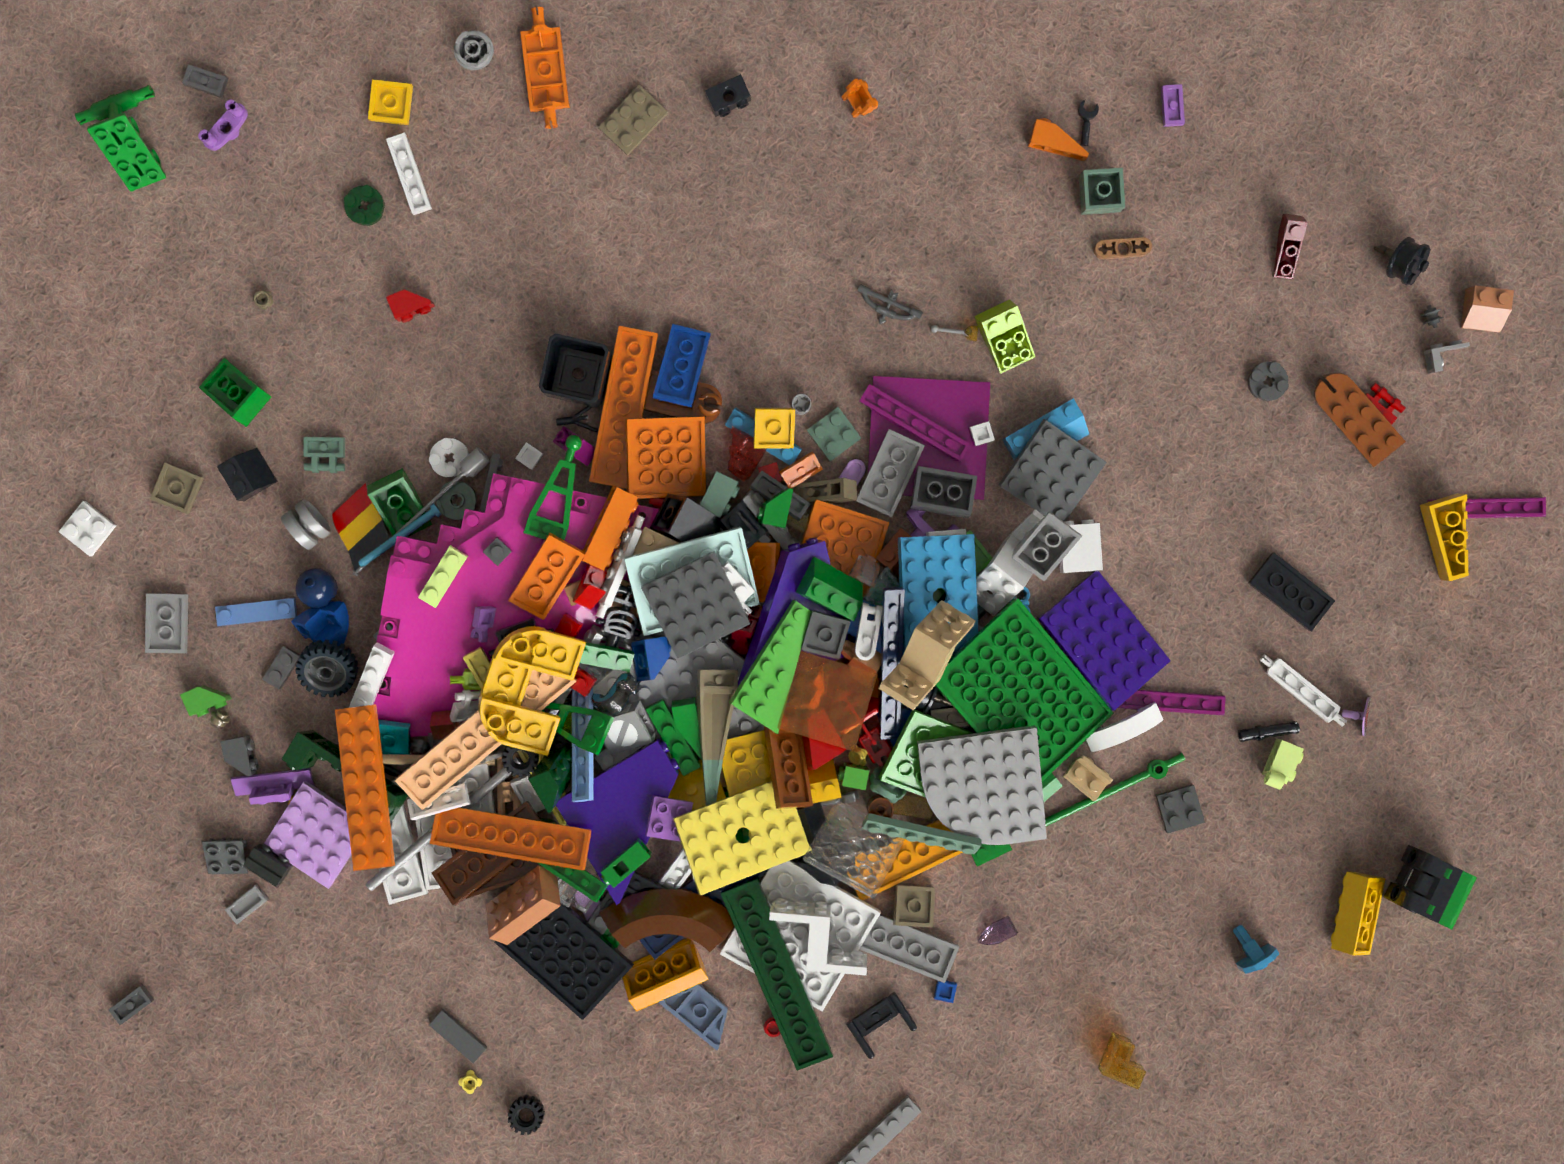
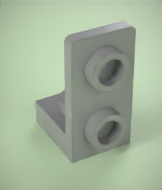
(1432, 356)

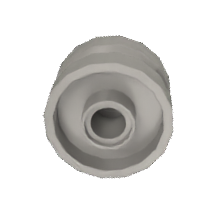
(306, 524)

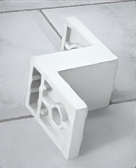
(1004, 574)
(819, 923)

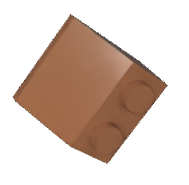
(1486, 308)

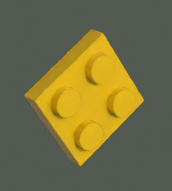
(390, 102)
(774, 427)

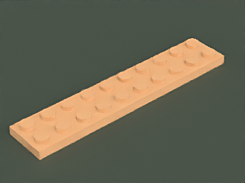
(469, 745)

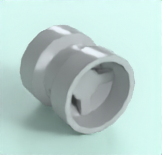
(801, 403)

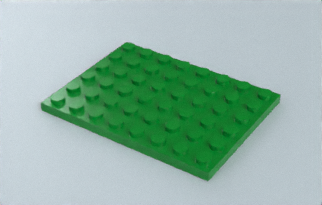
(1020, 679)

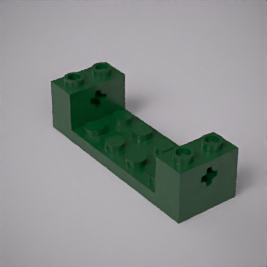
(311, 746)

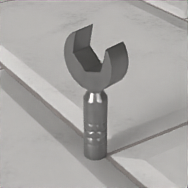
(845, 798)

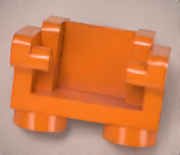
(860, 98)

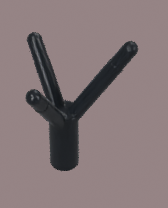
(575, 420)

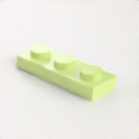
(443, 576)

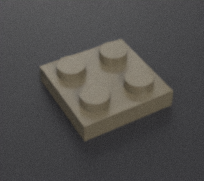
(176, 488)
(914, 906)

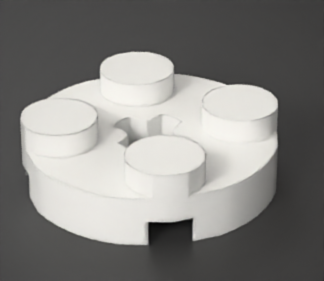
(437, 457)

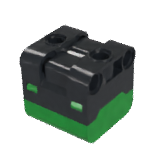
(1430, 887)

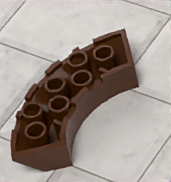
(668, 912)

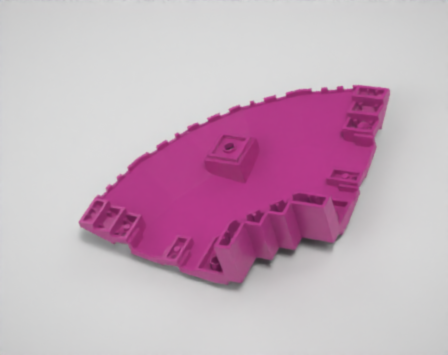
(433, 640)

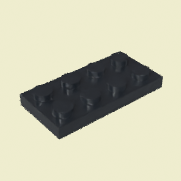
(1291, 591)

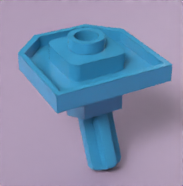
(1257, 957)

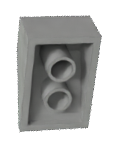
(1045, 545)

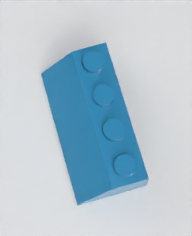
(1065, 417)

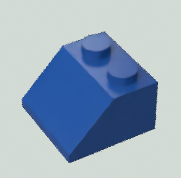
(650, 657)

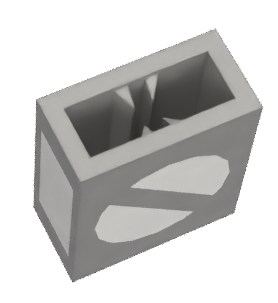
(630, 729)

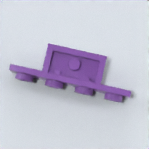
(271, 786)

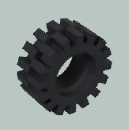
(519, 769)
(523, 1126)

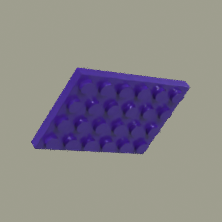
(1104, 640)

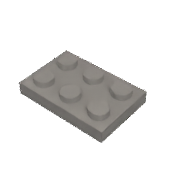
(166, 623)

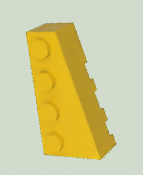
(1447, 535)

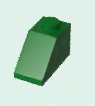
(776, 509)

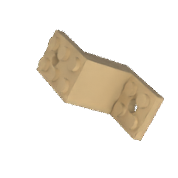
(927, 654)

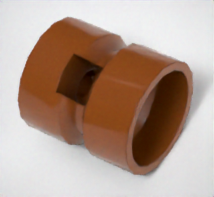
(880, 806)

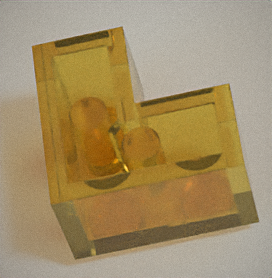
(1117, 1063)

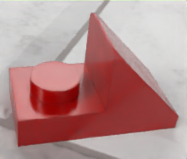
(590, 586)

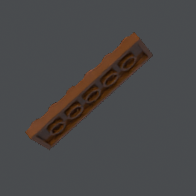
(471, 869)

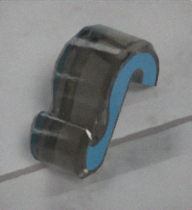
(618, 695)

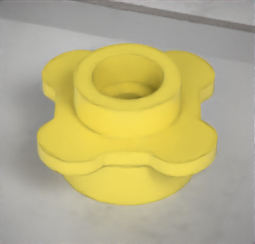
(858, 756)
(464, 1082)

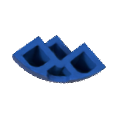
(324, 623)

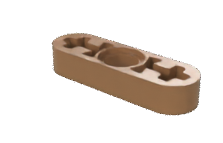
(1136, 242)

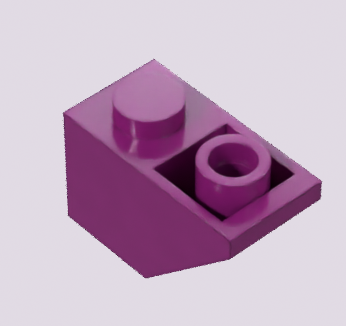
(584, 454)

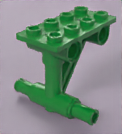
(121, 138)

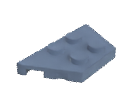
(699, 1012)

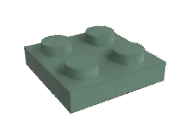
(834, 434)

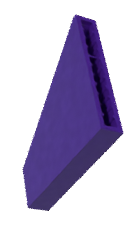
(782, 590)
(621, 805)

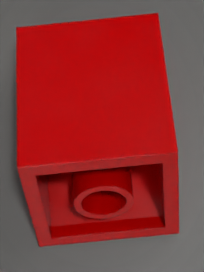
(819, 752)

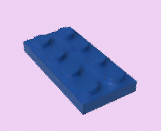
(681, 365)

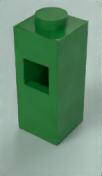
(625, 863)

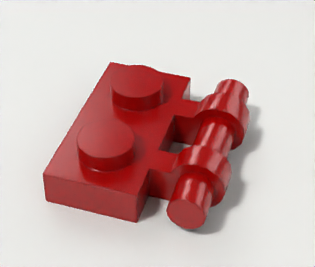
(1394, 403)

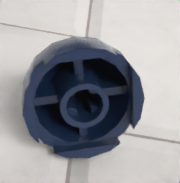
(316, 588)

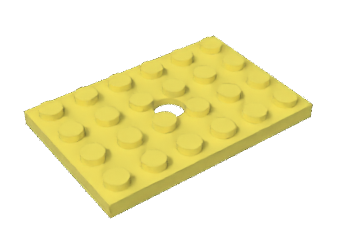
(711, 841)

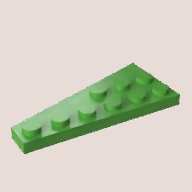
(771, 674)

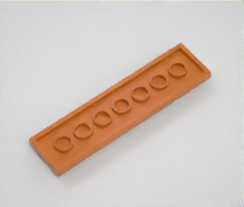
(623, 400)
(364, 787)
(512, 837)

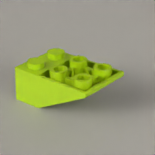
(1005, 335)

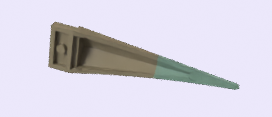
(714, 717)

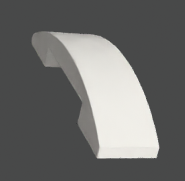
(1126, 728)

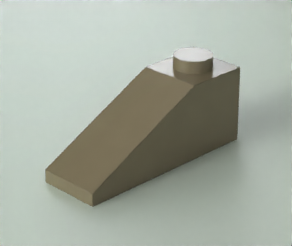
(828, 490)

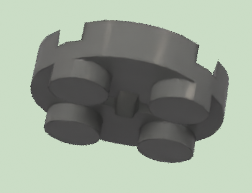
(1279, 384)

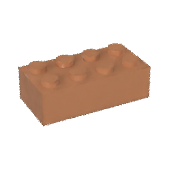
(522, 905)

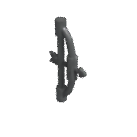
(914, 313)

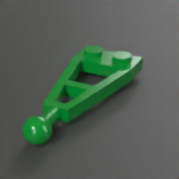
(540, 526)
(595, 732)

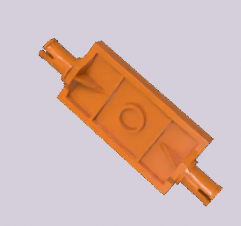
(544, 68)

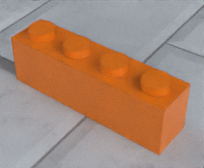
(608, 528)

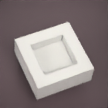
(981, 433)
(529, 456)

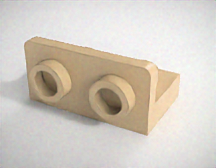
(1087, 777)

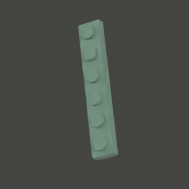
(920, 833)

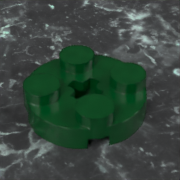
(353, 201)

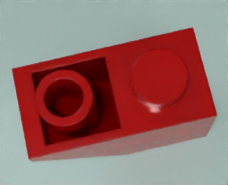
(407, 304)

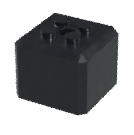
(563, 357)

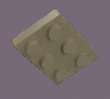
(633, 120)

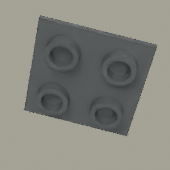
(225, 856)

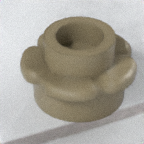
(258, 299)
(220, 718)

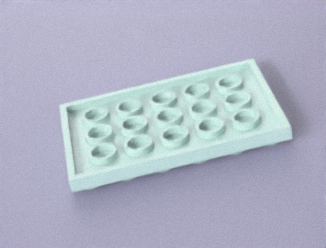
(650, 565)

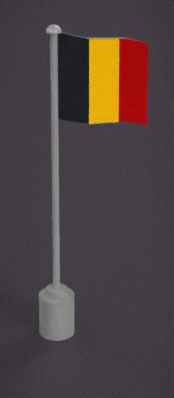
(364, 528)

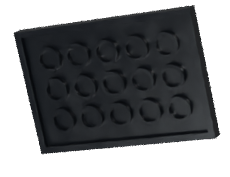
(569, 959)

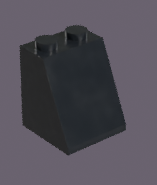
(684, 519)

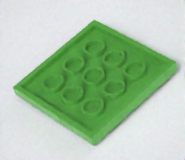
(903, 765)

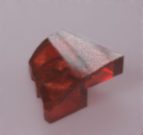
(743, 455)

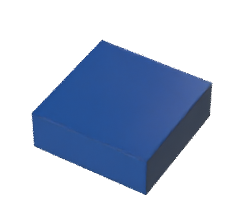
(945, 991)

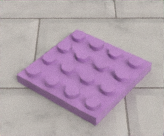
(313, 835)

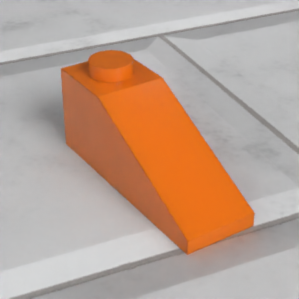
(1052, 139)

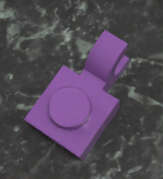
(482, 620)

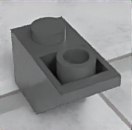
(239, 754)

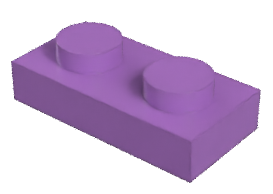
(1172, 105)

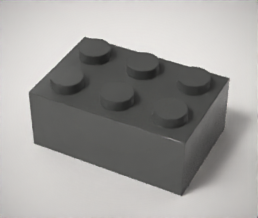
(943, 492)

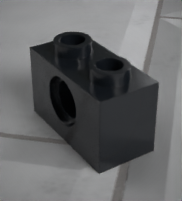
(733, 86)

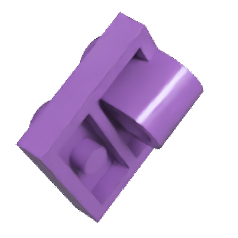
(661, 816)

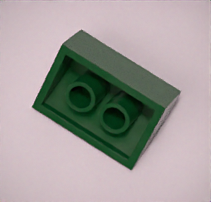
(552, 776)

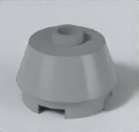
(473, 50)

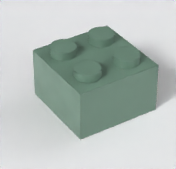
(1102, 191)
(719, 494)

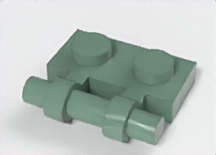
(324, 447)

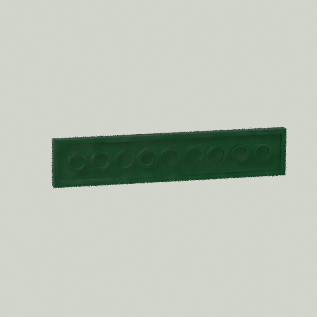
(777, 974)

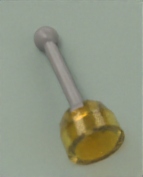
(970, 332)

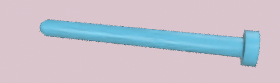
(434, 511)

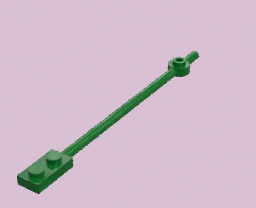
(990, 852)

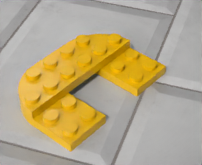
(507, 681)

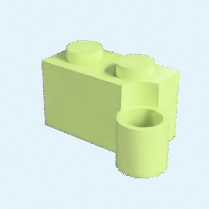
(1282, 764)

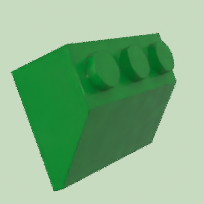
(832, 589)

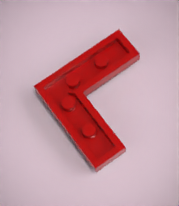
(584, 681)

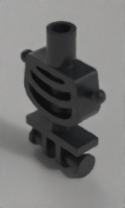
(617, 629)

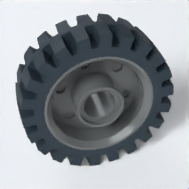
(327, 668)

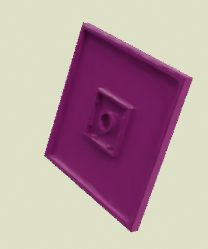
(948, 404)

